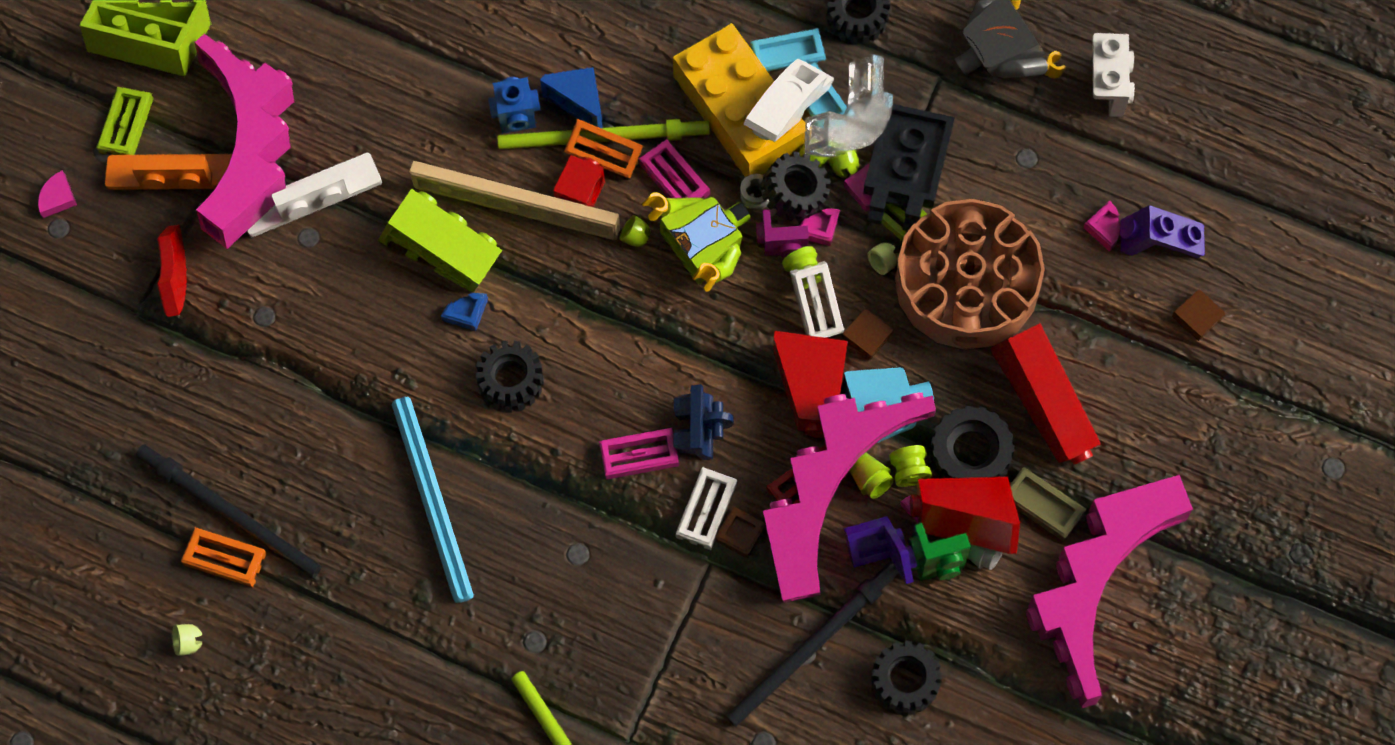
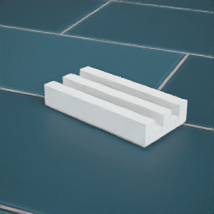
(809, 272)
(695, 537)

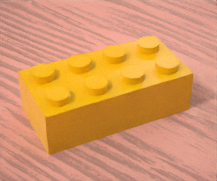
(724, 86)

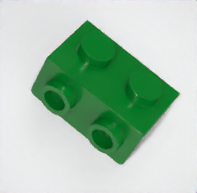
(939, 558)

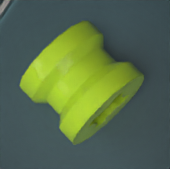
(799, 259)
(910, 465)

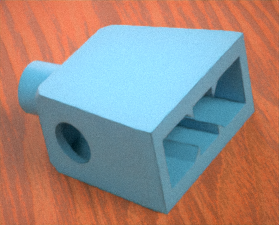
(882, 385)

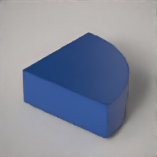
(466, 311)

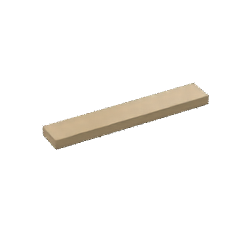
(515, 200)

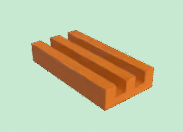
(631, 160)
(253, 567)

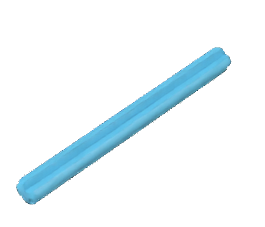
(432, 500)

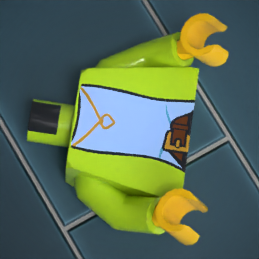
(701, 234)

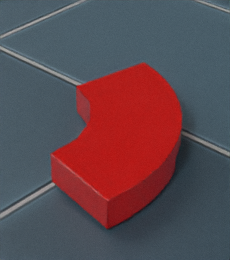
(173, 270)

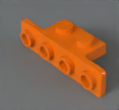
(165, 171)

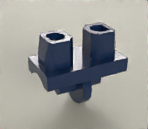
(706, 422)

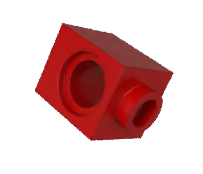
(580, 181)

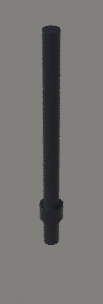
(172, 471)
(865, 594)

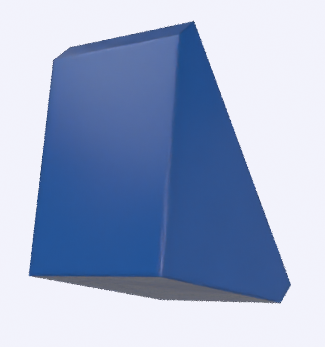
(575, 93)

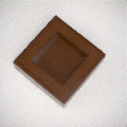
(1198, 314)
(867, 334)
(740, 532)

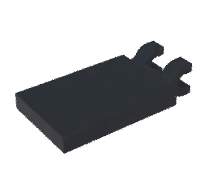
(907, 163)

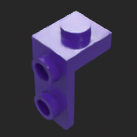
(1163, 228)
(878, 541)

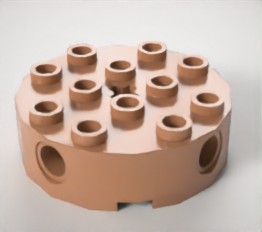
(975, 307)

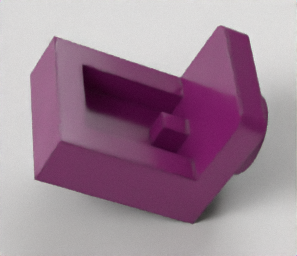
(780, 239)

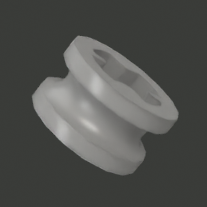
(745, 188)

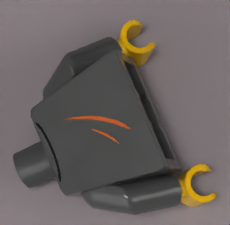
(1004, 43)

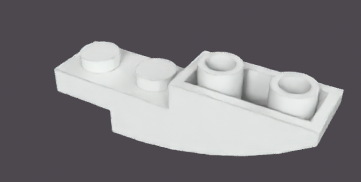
(787, 99)

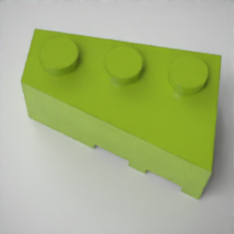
(146, 33)
(441, 240)

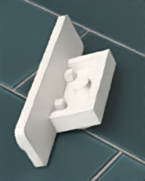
(319, 192)

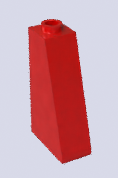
(1047, 394)

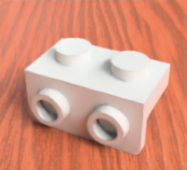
(1111, 71)

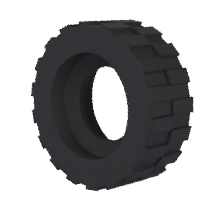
(975, 421)

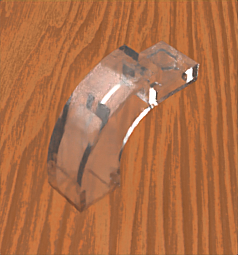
(864, 117)

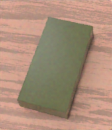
(1045, 504)

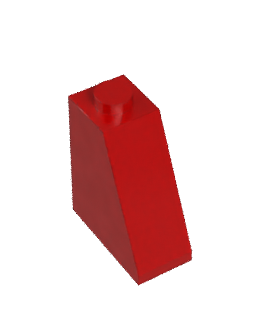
(810, 373)
(971, 506)

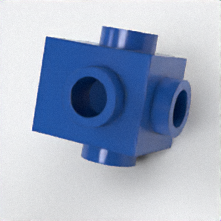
(514, 104)

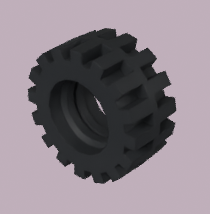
(783, 199)
(913, 655)

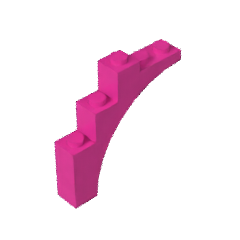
(260, 140)
(847, 436)
(1070, 611)

